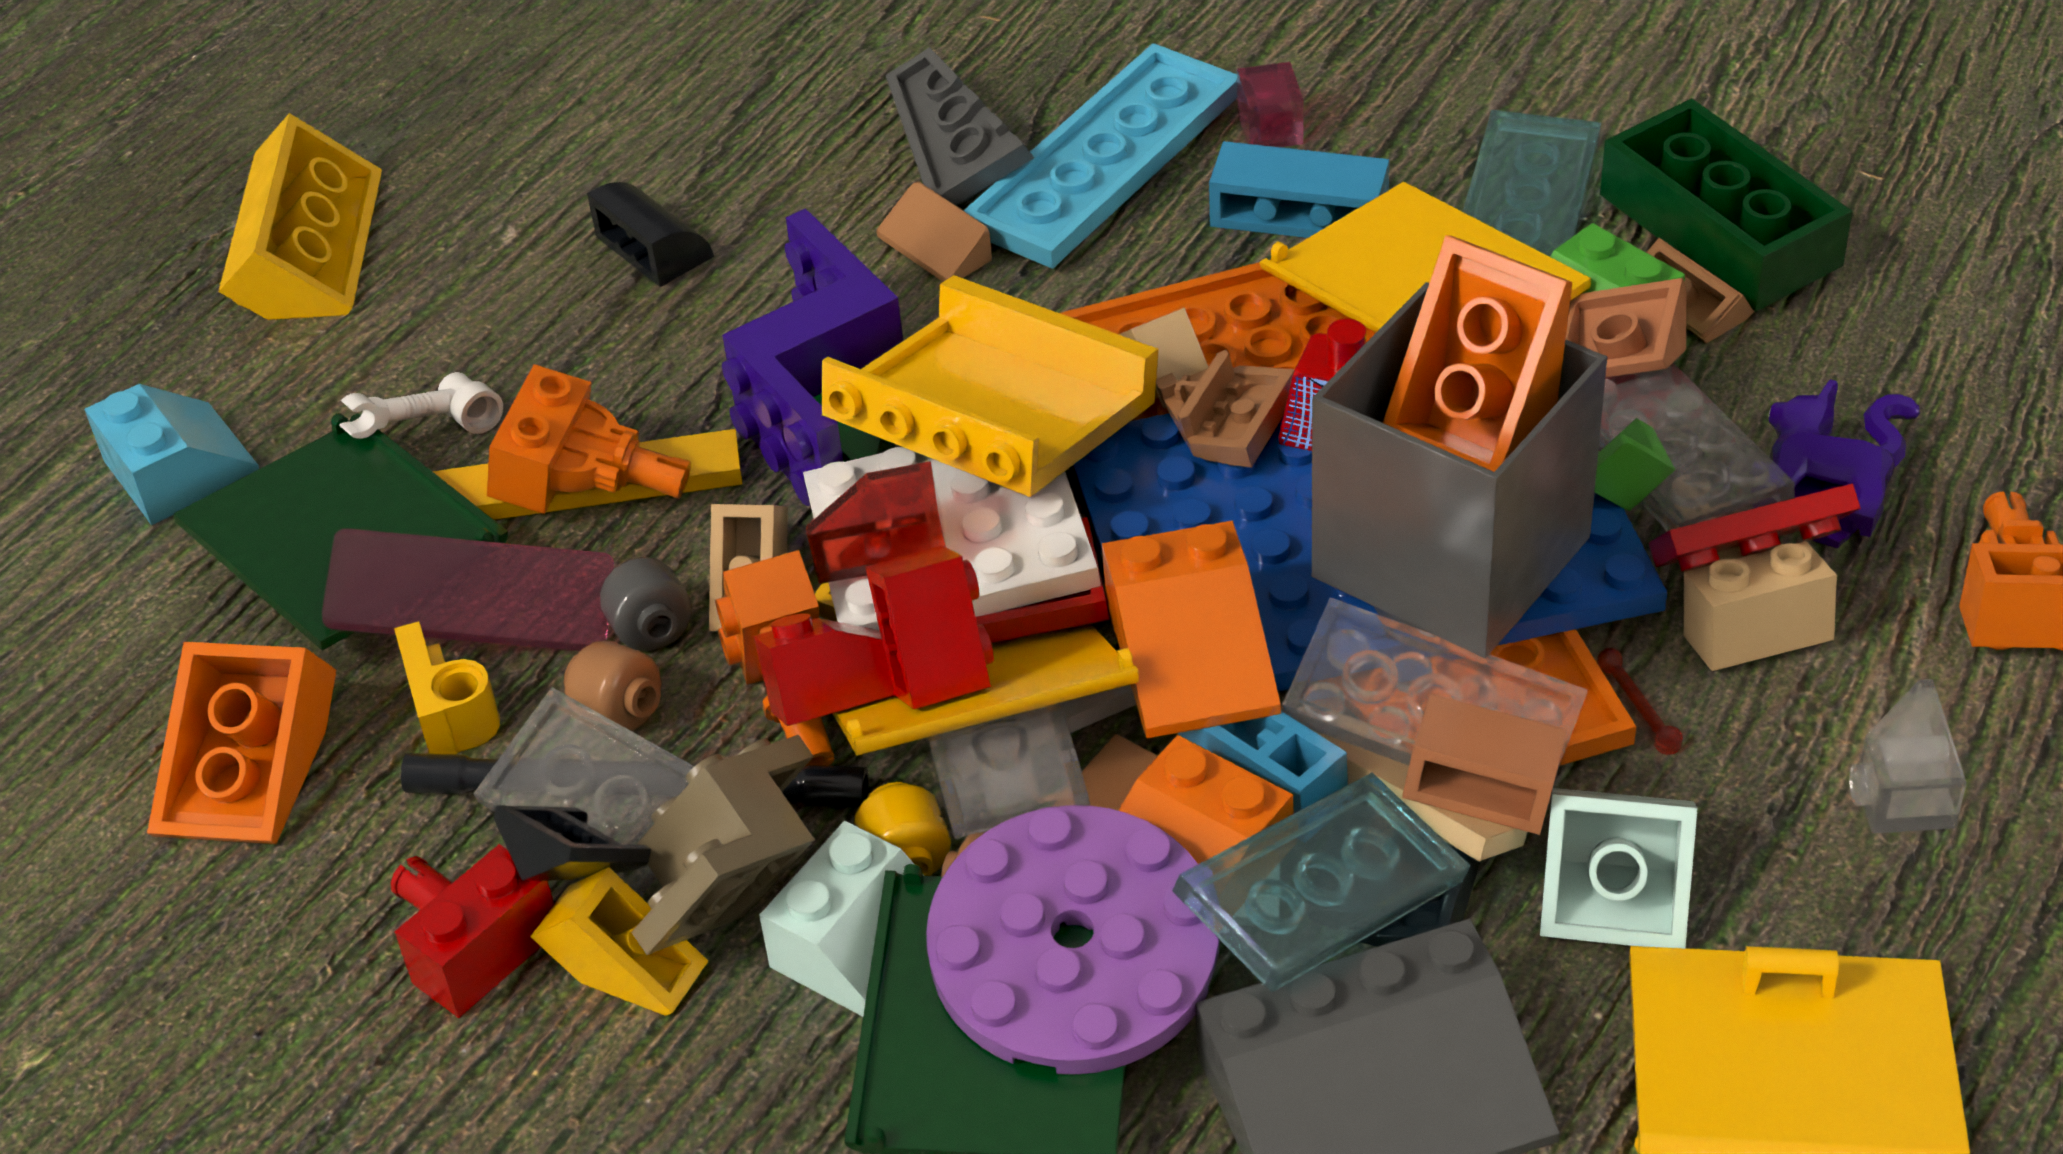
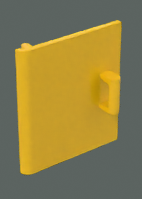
(1388, 251)
(1023, 677)
(1792, 1053)

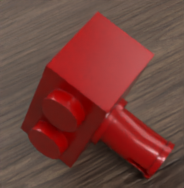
(930, 626)
(468, 929)

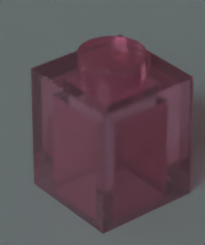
(1270, 105)

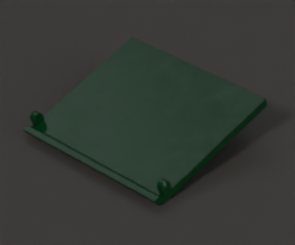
(283, 518)
(933, 1087)

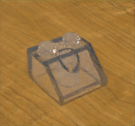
(1006, 769)

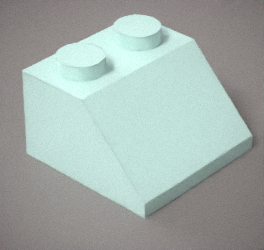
(1618, 869)
(828, 913)

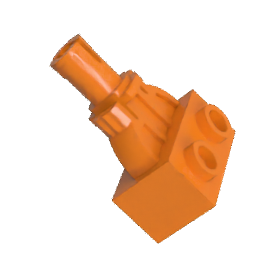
(570, 444)
(2013, 581)
(754, 600)

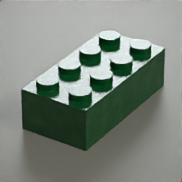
(1725, 203)

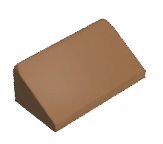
(936, 234)
(1710, 302)

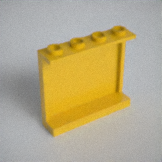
(997, 388)

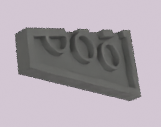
(951, 131)

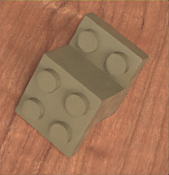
(723, 841)

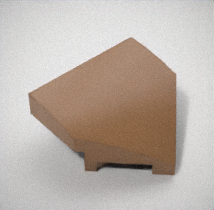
(1227, 410)

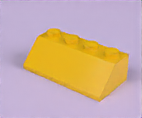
(301, 226)

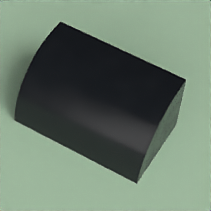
(645, 233)

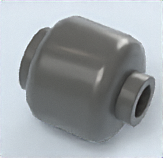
(645, 598)

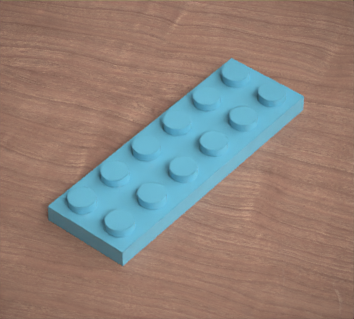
(1103, 154)

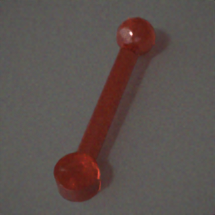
(1667, 738)

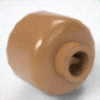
(615, 682)

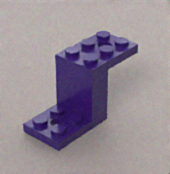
(778, 358)

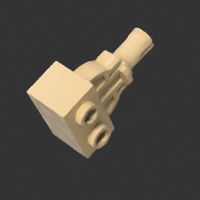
(1759, 604)

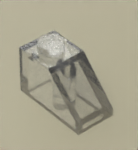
(1910, 767)

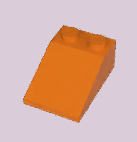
(1482, 354)
(1192, 628)
(239, 741)
(1204, 799)

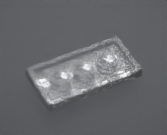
(1713, 458)
(1373, 676)

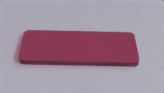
(466, 589)

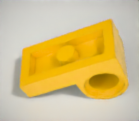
(449, 697)

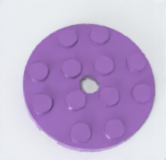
(1056, 1003)

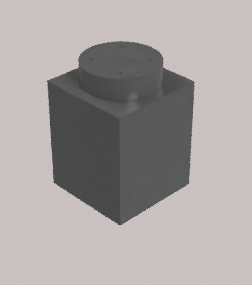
(1437, 533)

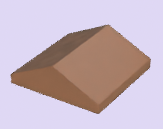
(1632, 325)

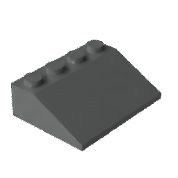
(1378, 1056)

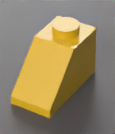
(594, 942)

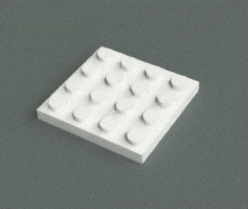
(1016, 543)

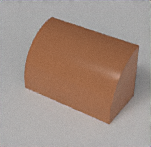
(1484, 763)

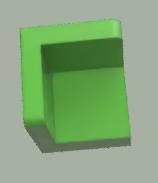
(1632, 465)

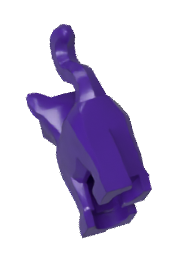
(1827, 462)

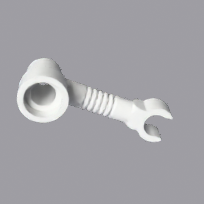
(467, 401)

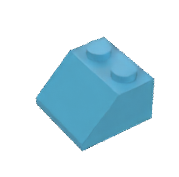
(166, 448)

